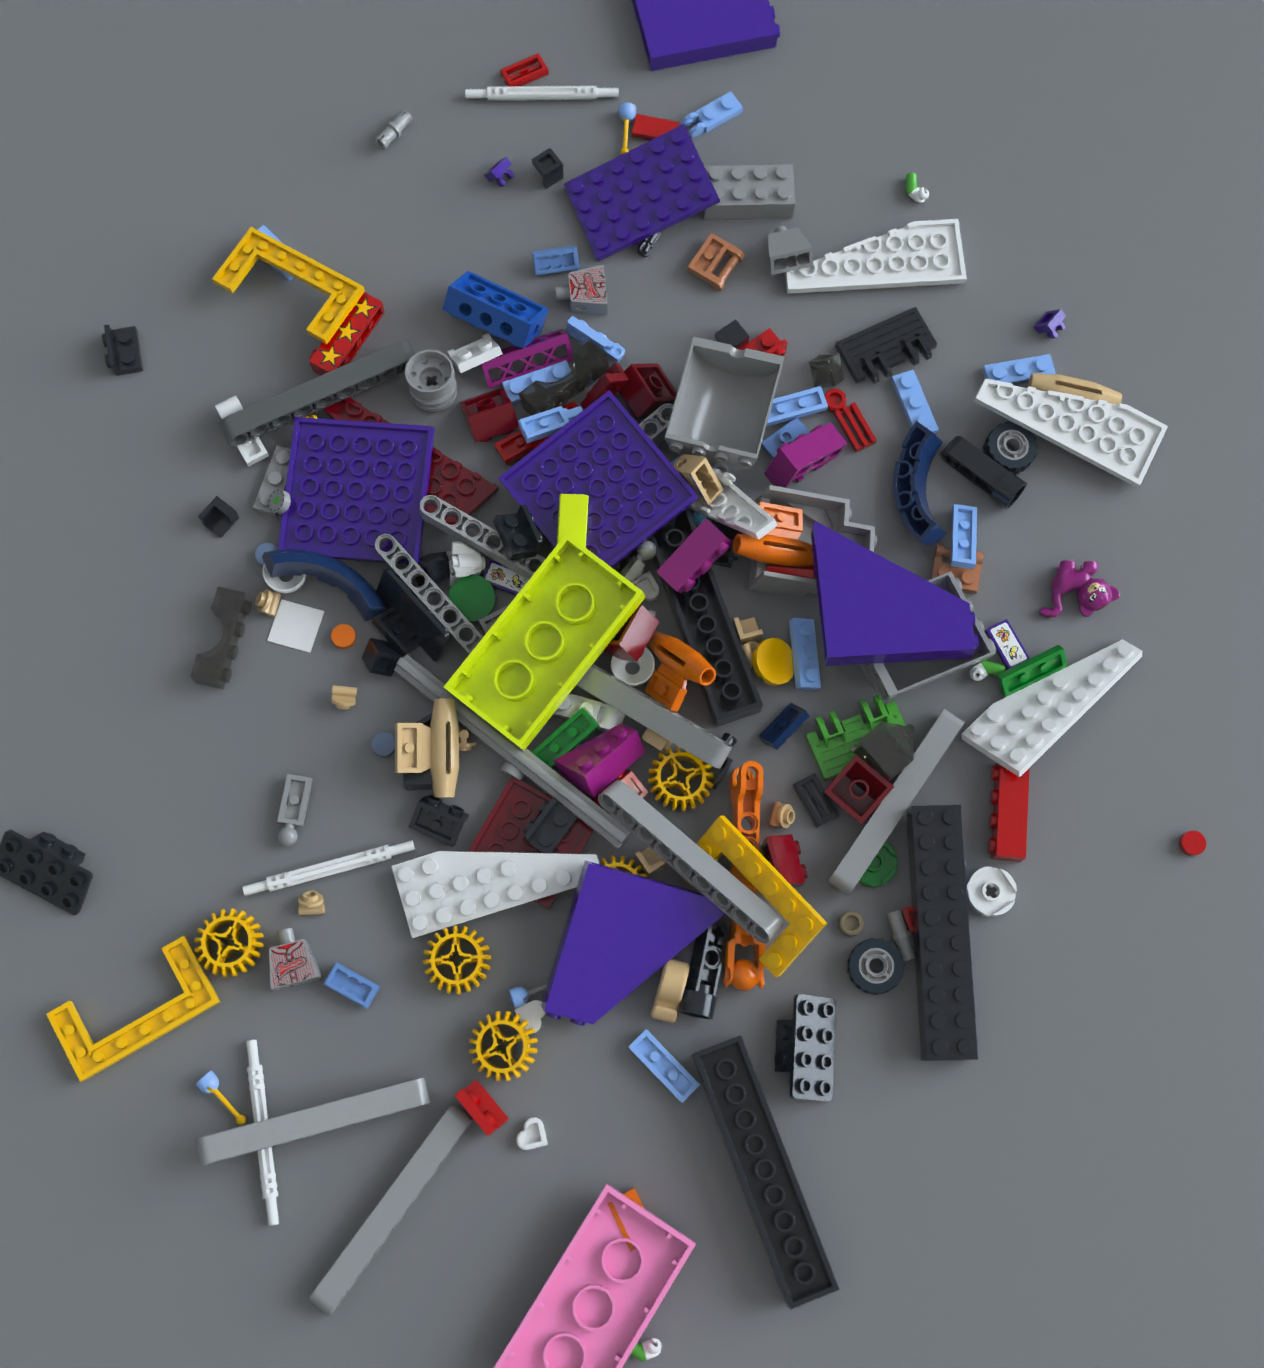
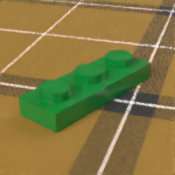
(1032, 670)
(566, 737)

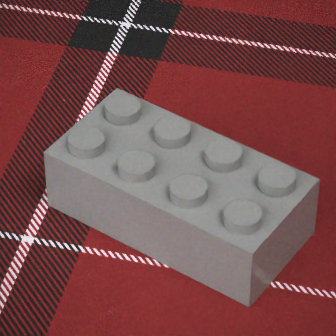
(752, 191)

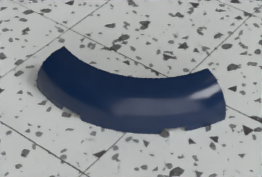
(910, 484)
(329, 571)

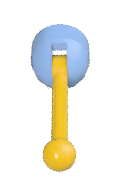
(626, 113)
(209, 1084)

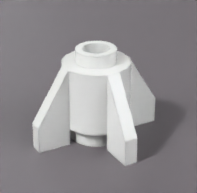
(464, 561)

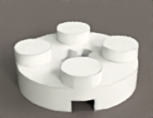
(986, 904)

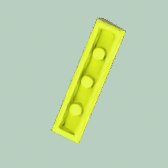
(573, 517)

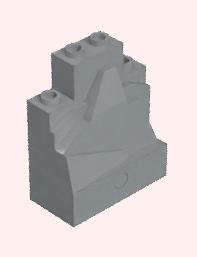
(819, 508)

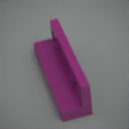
(513, 353)

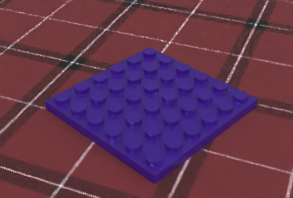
(615, 464)
(355, 485)

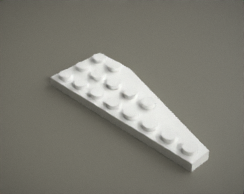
(906, 257)
(1097, 431)
(1034, 718)
(464, 886)

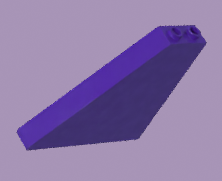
(703, 30)
(882, 611)
(619, 937)

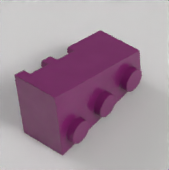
(805, 454)
(694, 556)
(601, 759)

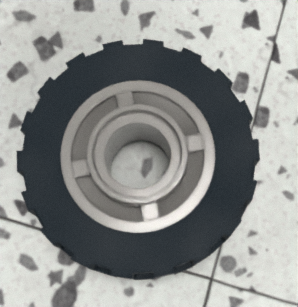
(1019, 439)
(888, 957)

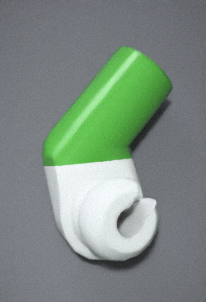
(916, 193)
(985, 668)
(647, 1349)

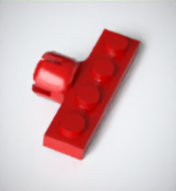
(515, 446)

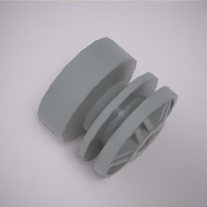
(431, 380)

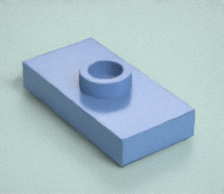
(555, 260)
(786, 434)
(351, 985)

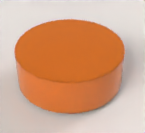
(343, 636)

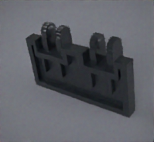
(885, 345)

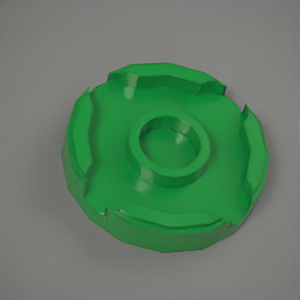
(473, 597)
(881, 872)

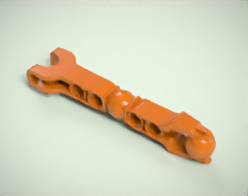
(745, 801)

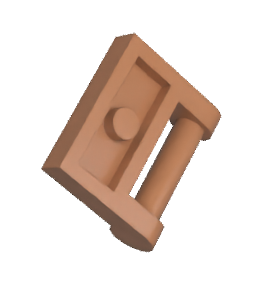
(710, 256)
(968, 577)

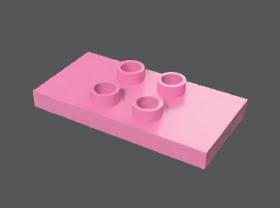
(600, 1290)

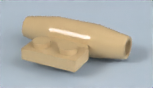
(1074, 386)
(433, 747)

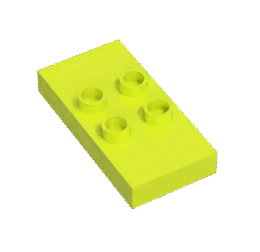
(545, 641)

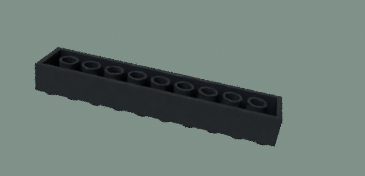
(709, 630)
(941, 933)
(765, 1173)

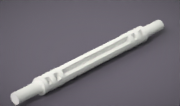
(542, 93)
(328, 868)
(259, 1109)

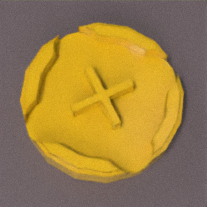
(773, 661)

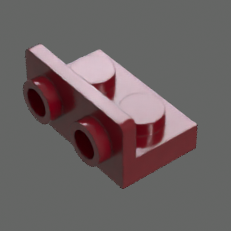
(611, 380)

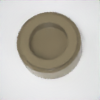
(851, 923)

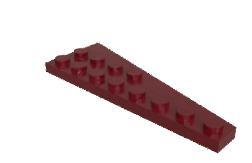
(447, 477)

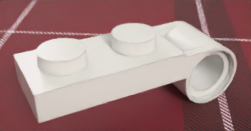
(253, 450)
(603, 713)

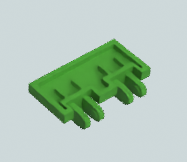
(834, 750)

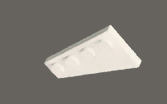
(737, 511)

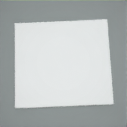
(295, 626)

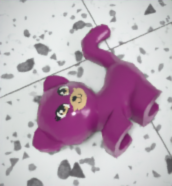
(1092, 593)

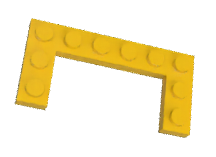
(256, 245)
(802, 918)
(93, 1058)

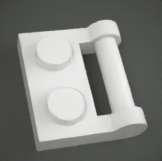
(474, 353)

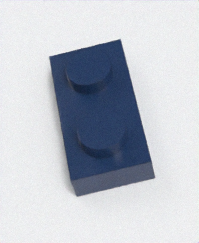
(784, 726)

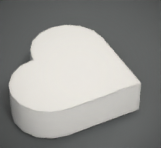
(648, 586)
(533, 1013)
(532, 1135)

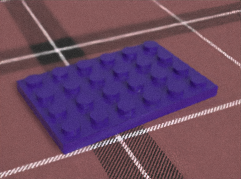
(641, 192)

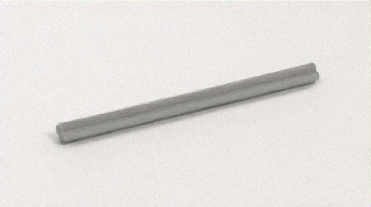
(524, 760)

